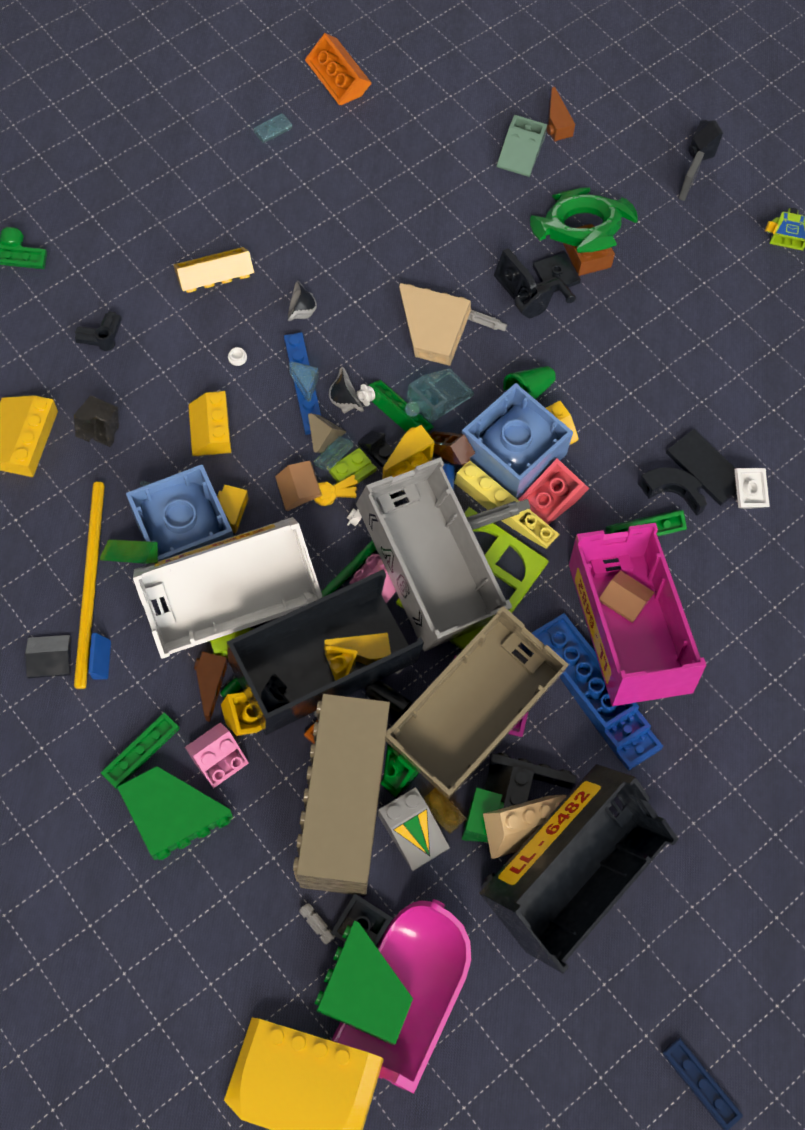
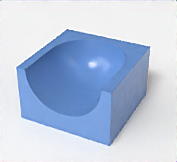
(517, 440)
(179, 513)

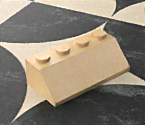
(512, 826)

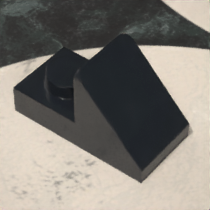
(376, 447)

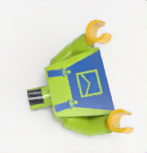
(788, 230)

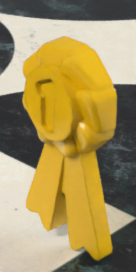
(341, 489)

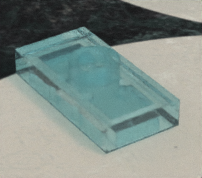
(272, 128)
(333, 453)

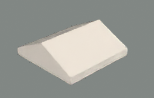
(751, 488)

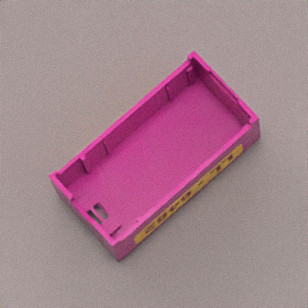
(655, 652)

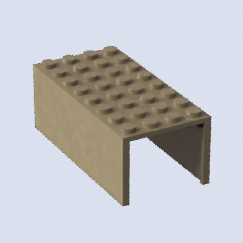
(342, 795)

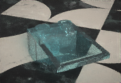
(436, 394)

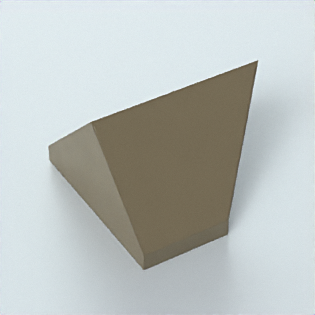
(323, 432)

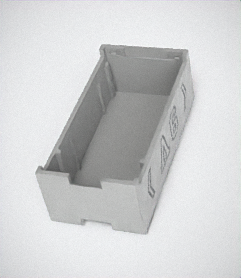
(431, 554)

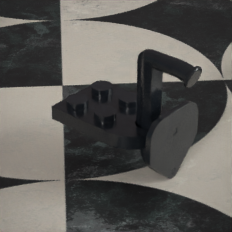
(528, 296)

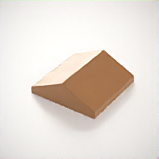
(298, 484)
(626, 596)

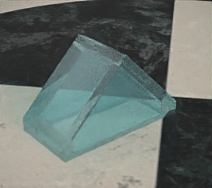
(305, 378)

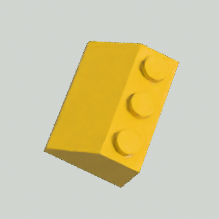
(209, 424)

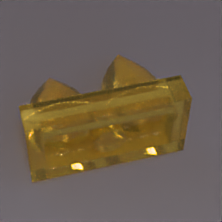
(444, 811)

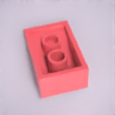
(554, 492)

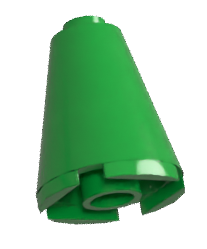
(533, 381)

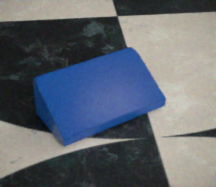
(99, 657)

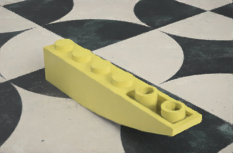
(491, 495)

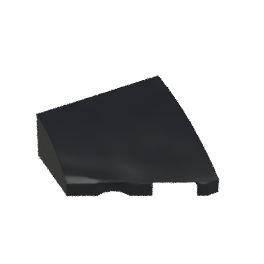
(272, 694)

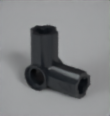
(103, 335)

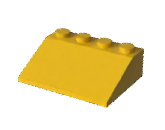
(24, 432)

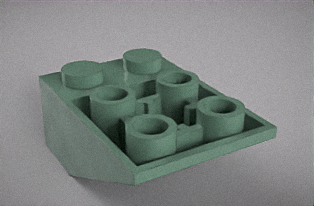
(522, 145)

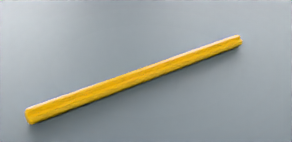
(89, 586)

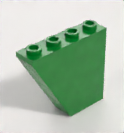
(170, 811)
(364, 989)

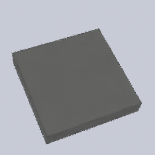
(691, 175)

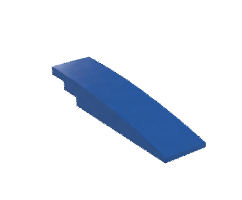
(619, 725)

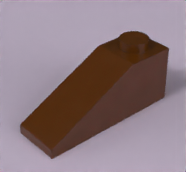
(452, 447)
(210, 675)

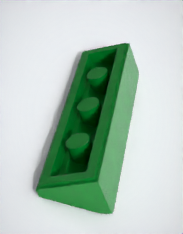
(394, 408)
(666, 523)
(130, 551)

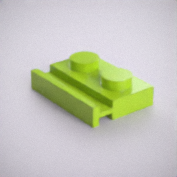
(353, 464)

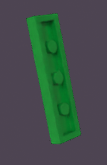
(140, 750)

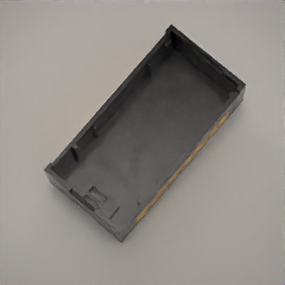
(577, 865)

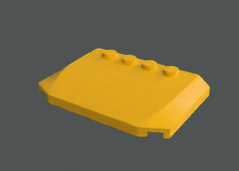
(301, 1081)

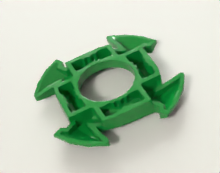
(576, 202)

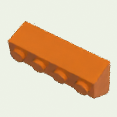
(337, 70)

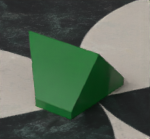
(397, 772)

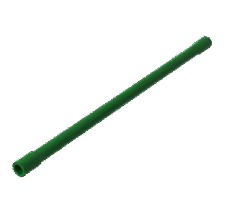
(234, 686)

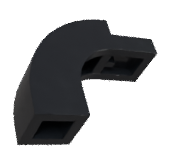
(675, 481)

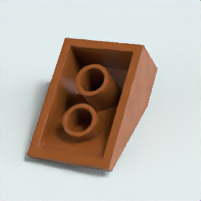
(589, 261)

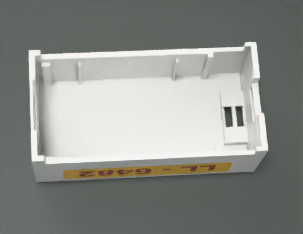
(227, 586)

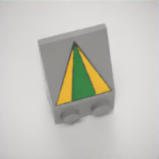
(413, 829)

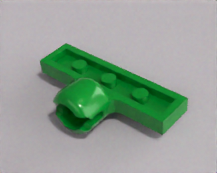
(15, 255)

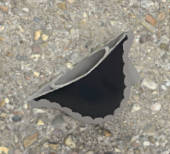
(301, 304)
(343, 393)

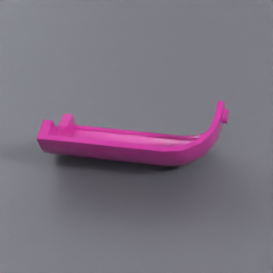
(432, 960)

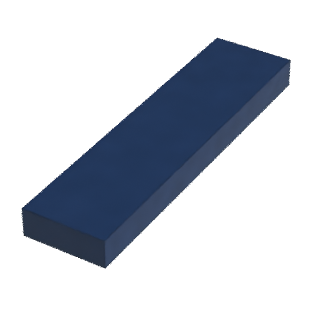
(702, 1084)

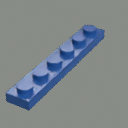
(297, 353)

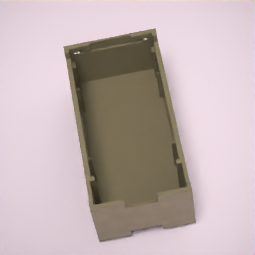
(475, 703)

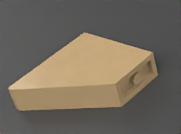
(434, 322)

